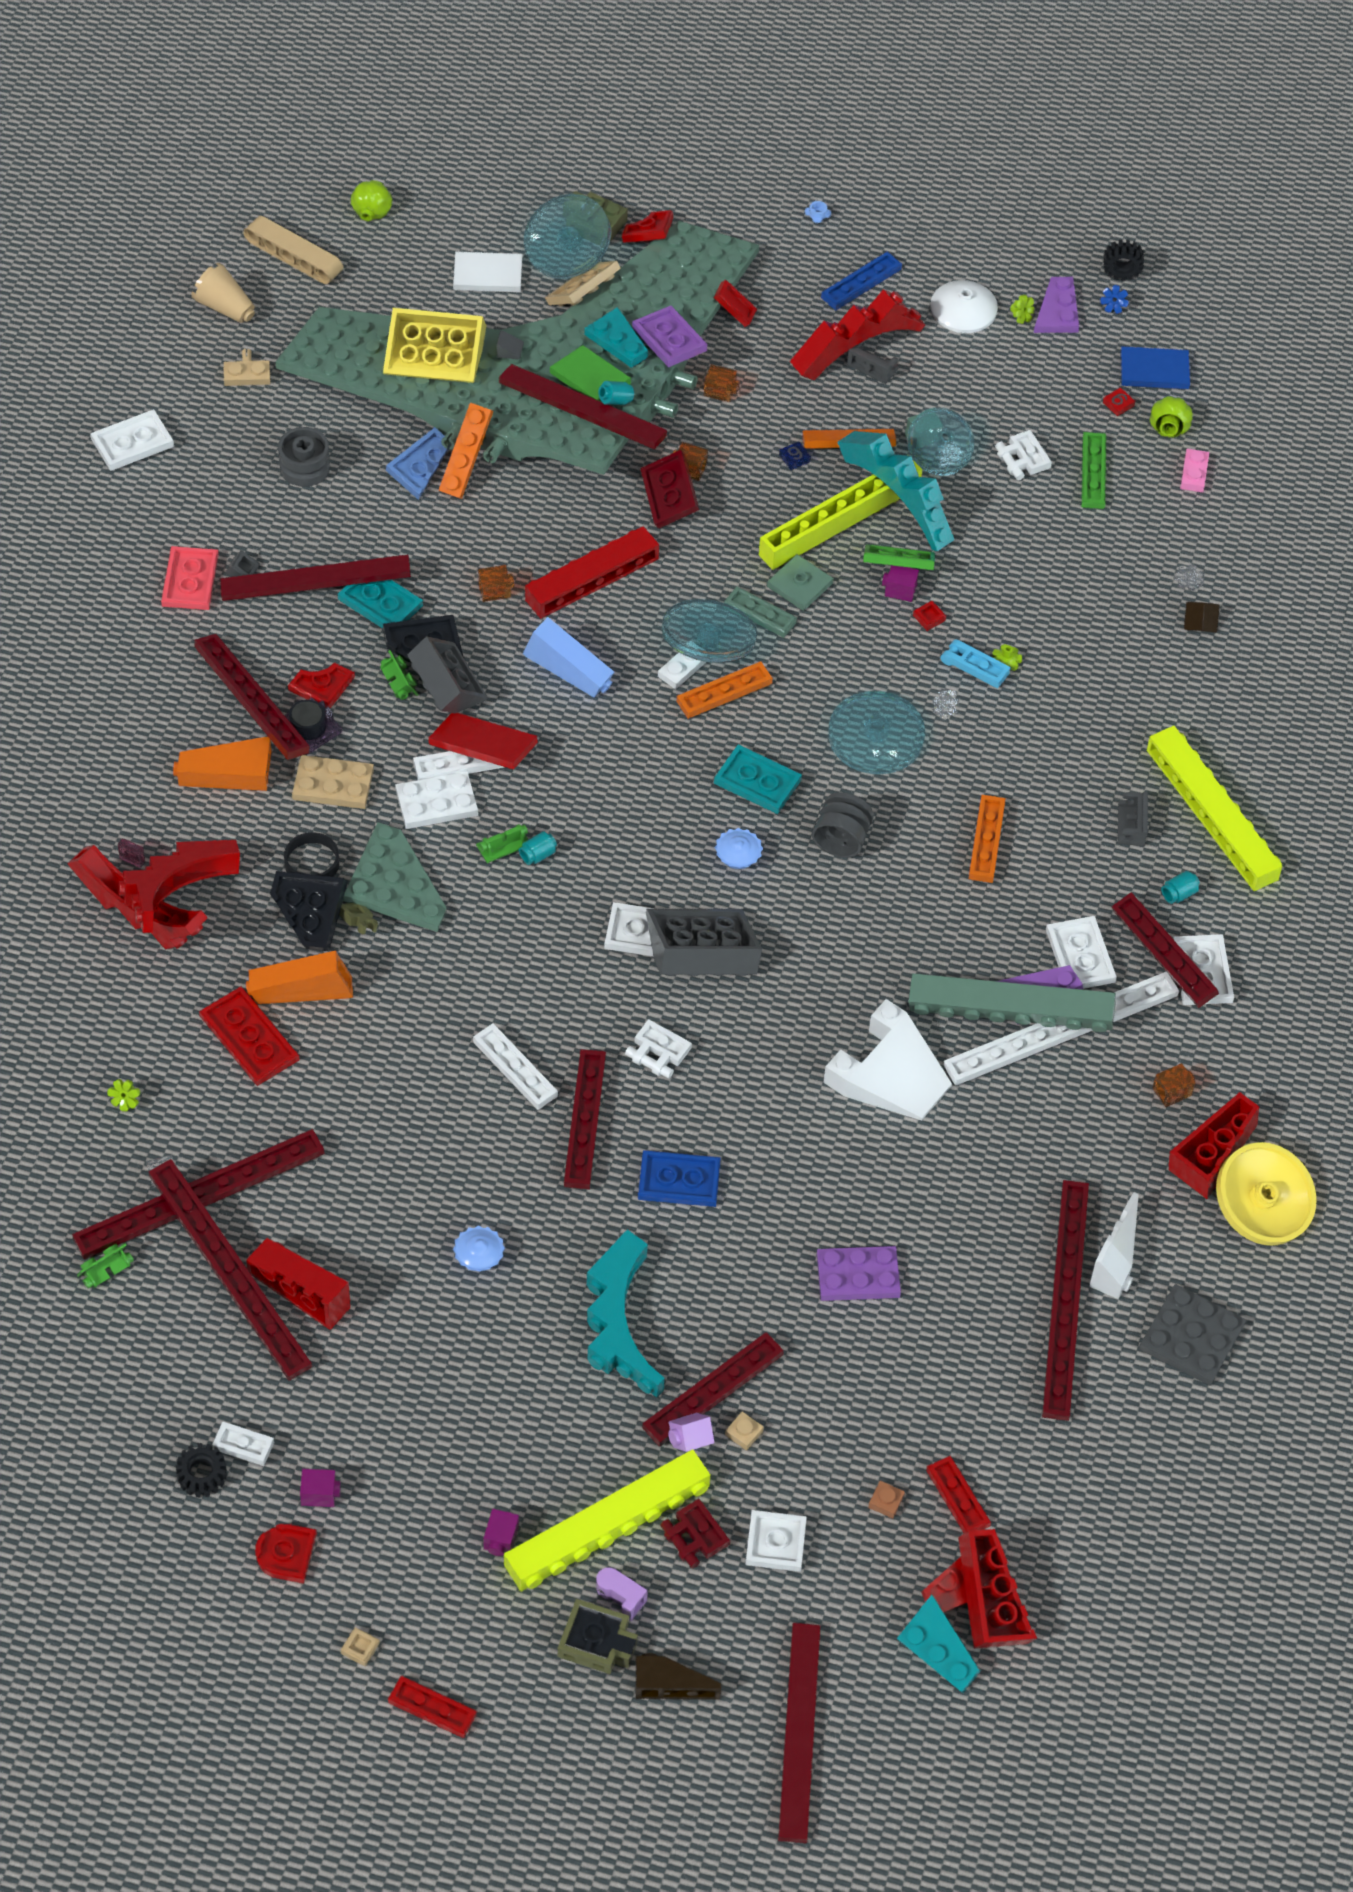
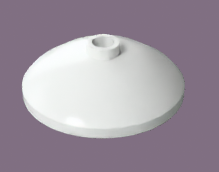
(964, 306)

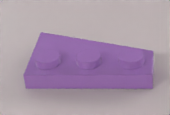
(1058, 308)
(1058, 977)

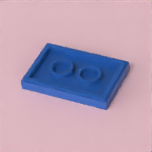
(1155, 367)
(679, 1178)

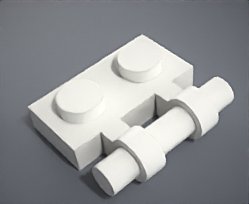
(1029, 452)
(662, 1043)

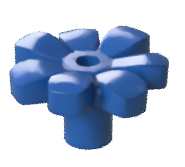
(1114, 303)

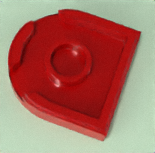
(286, 1551)

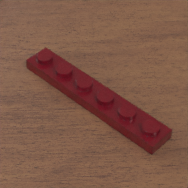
(1165, 950)
(585, 1119)
(715, 1386)

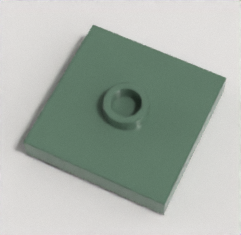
(800, 582)

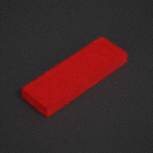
(958, 1495)
(432, 1706)

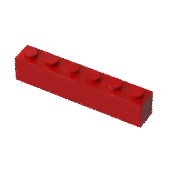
(591, 572)

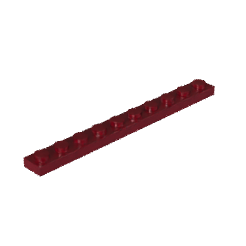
(207, 1188)
(230, 1270)
(1065, 1301)

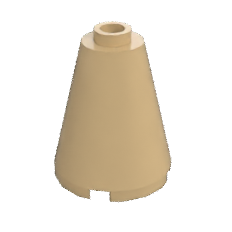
(223, 294)

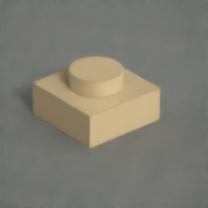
(744, 1431)

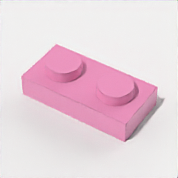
(1194, 470)

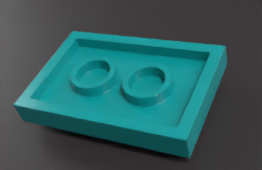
(381, 601)
(757, 779)

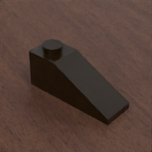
(666, 1679)

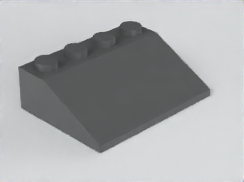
(703, 942)

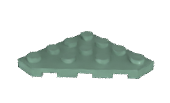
(394, 882)

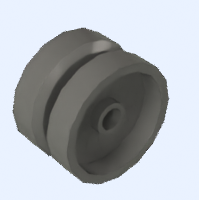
(304, 456)

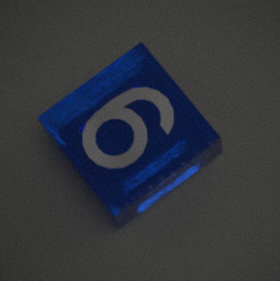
(794, 455)

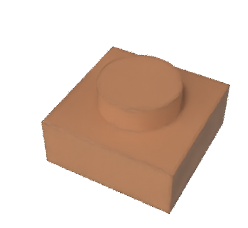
(886, 1499)

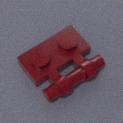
(701, 1527)

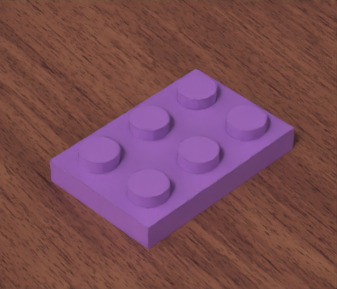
(669, 336)
(858, 1273)

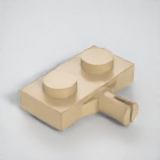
(246, 371)

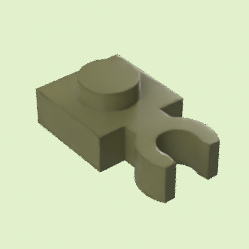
(358, 916)

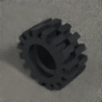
(1123, 251)
(201, 1455)

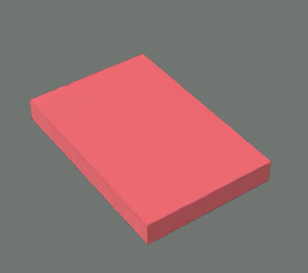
(190, 578)

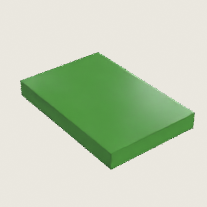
(586, 372)
(899, 557)

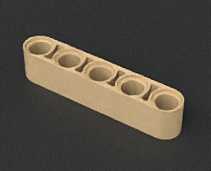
(293, 250)

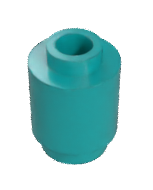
(616, 393)
(538, 848)
(1180, 887)

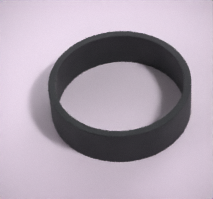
(312, 837)

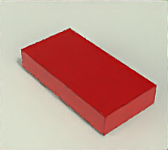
(735, 303)

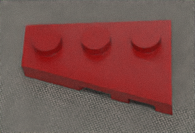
(948, 1588)

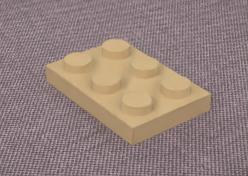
(575, 288)
(333, 782)

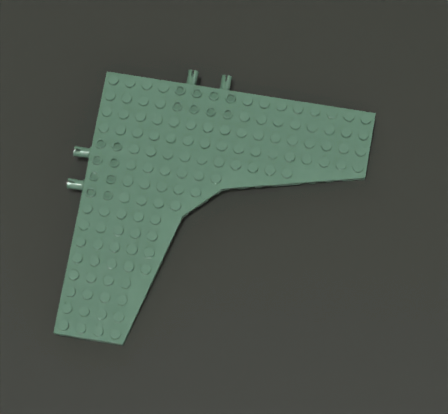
(680, 271)

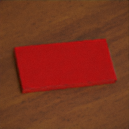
(483, 740)
(249, 1035)

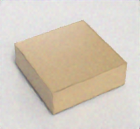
(360, 1646)

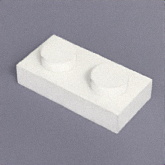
(679, 670)
(243, 1443)

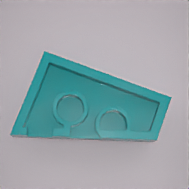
(617, 338)
(937, 1644)

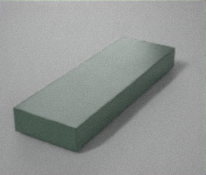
(762, 612)

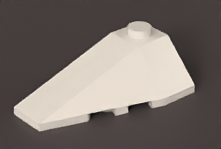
(1115, 1260)

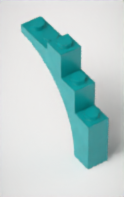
(918, 493)
(614, 1345)

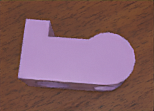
(622, 1590)

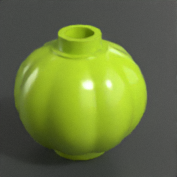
(371, 200)
(1171, 416)

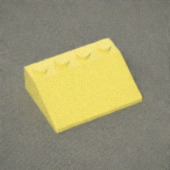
(434, 345)

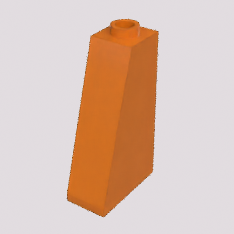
(226, 766)
(301, 980)

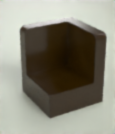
(1201, 616)

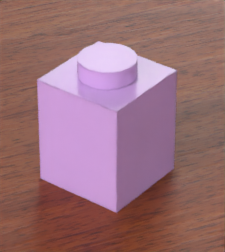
(691, 1432)

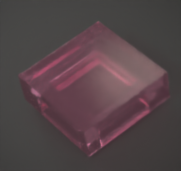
(131, 853)

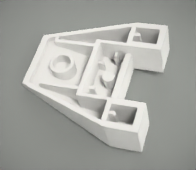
(897, 1073)

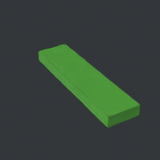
(1093, 470)

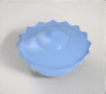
(738, 848)
(478, 1248)

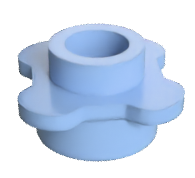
(818, 211)

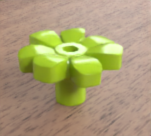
(1022, 309)
(1008, 656)
(124, 1094)

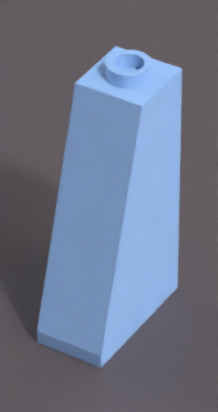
(568, 659)

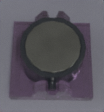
(311, 721)

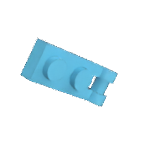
(975, 663)

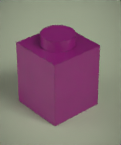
(900, 582)
(319, 1488)
(501, 1532)

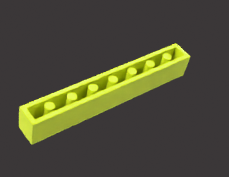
(826, 520)
(1214, 808)
(607, 1520)

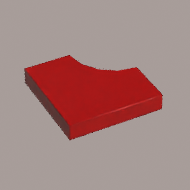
(650, 228)
(322, 684)

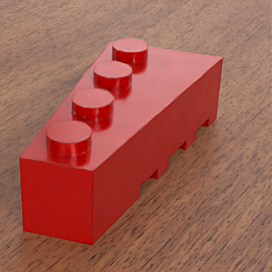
(1205, 1150)
(301, 1282)
(991, 1593)

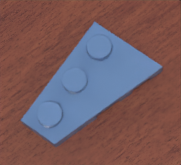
(419, 462)

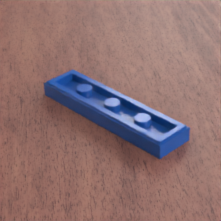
(861, 280)

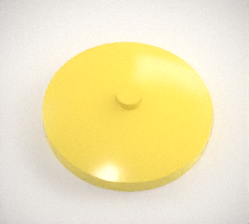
(1266, 1193)

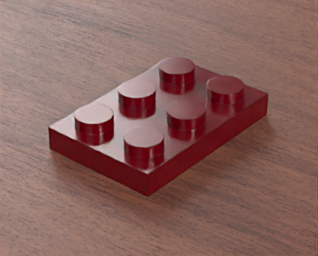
(669, 489)

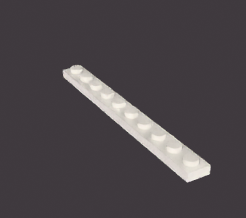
(1039, 1038)

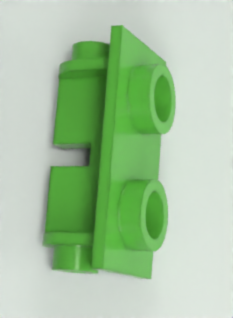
(404, 682)
(503, 843)
(95, 1270)

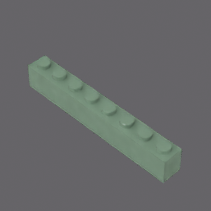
(1012, 1002)

